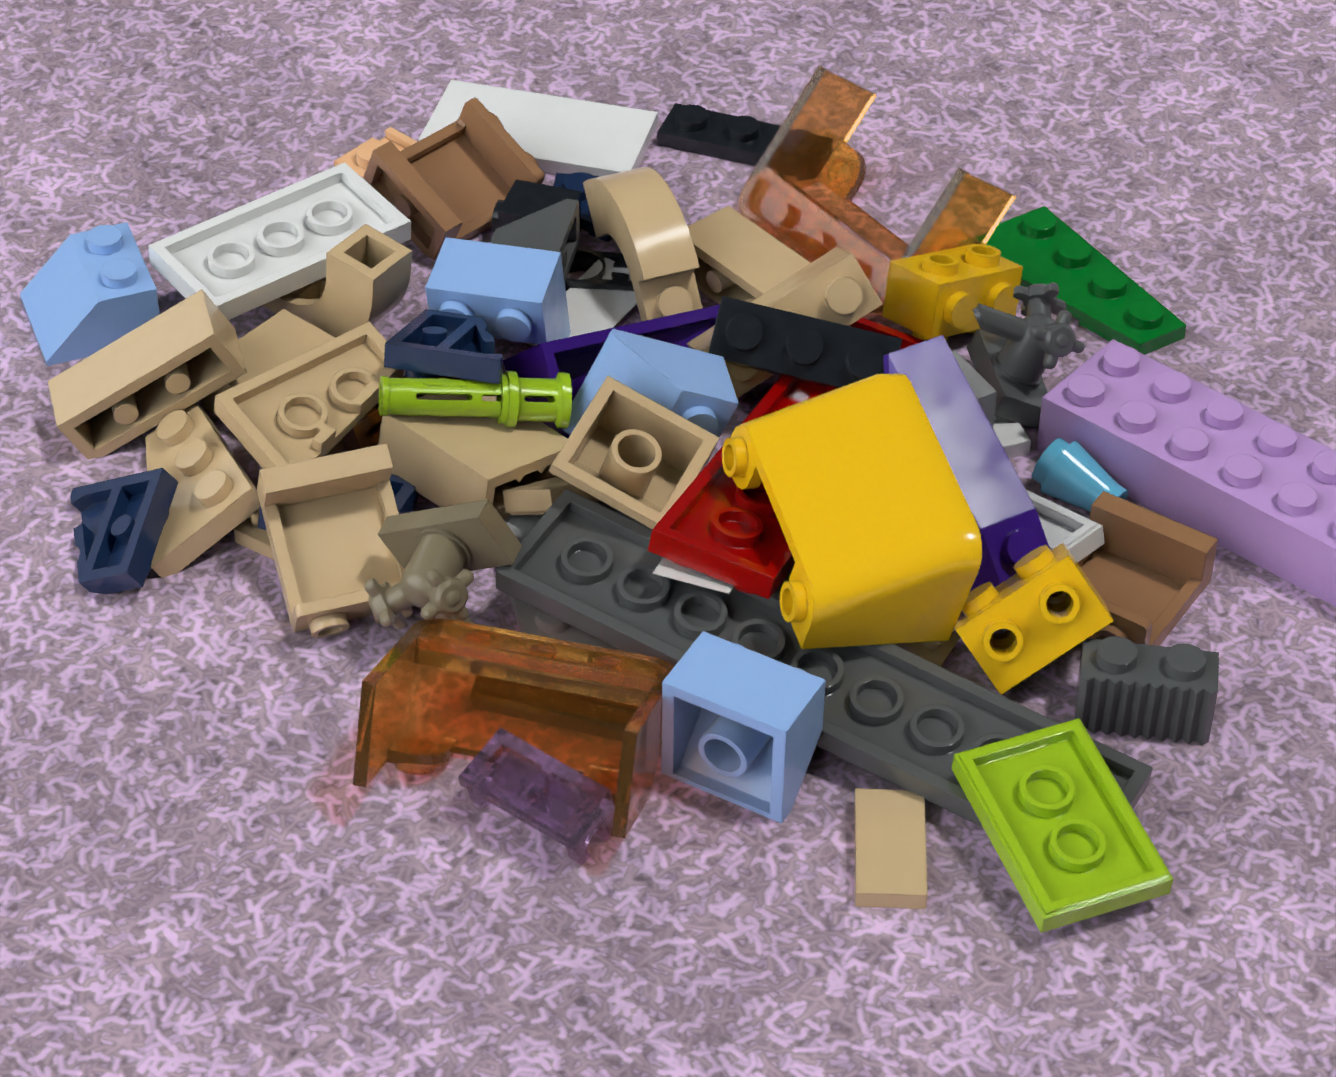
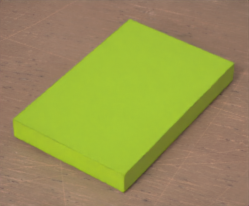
(1061, 825)

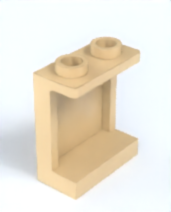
(325, 536)

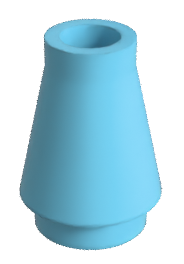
(1073, 475)

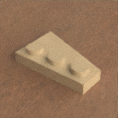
(309, 400)
(210, 491)

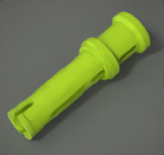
(398, 397)

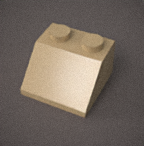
(633, 453)

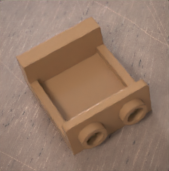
(452, 177)
(1145, 569)

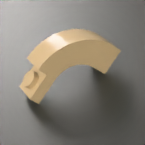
(652, 235)
(361, 284)

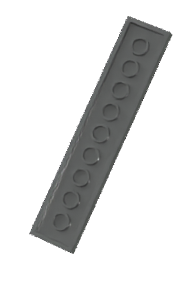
(879, 701)

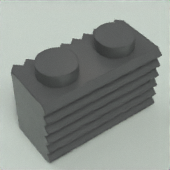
(1147, 689)

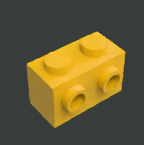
(940, 288)
(1036, 624)

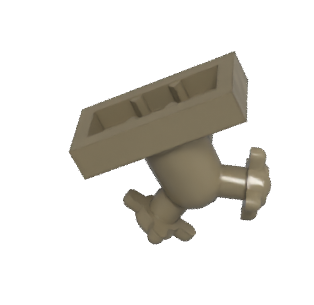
(437, 558)

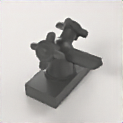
(1016, 350)

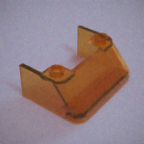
(811, 175)
(461, 681)

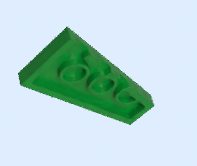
(1088, 282)

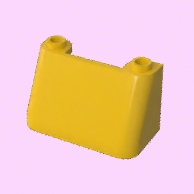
(866, 512)

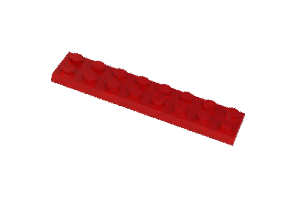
(735, 530)

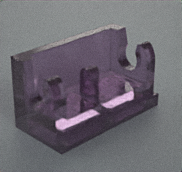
(540, 793)

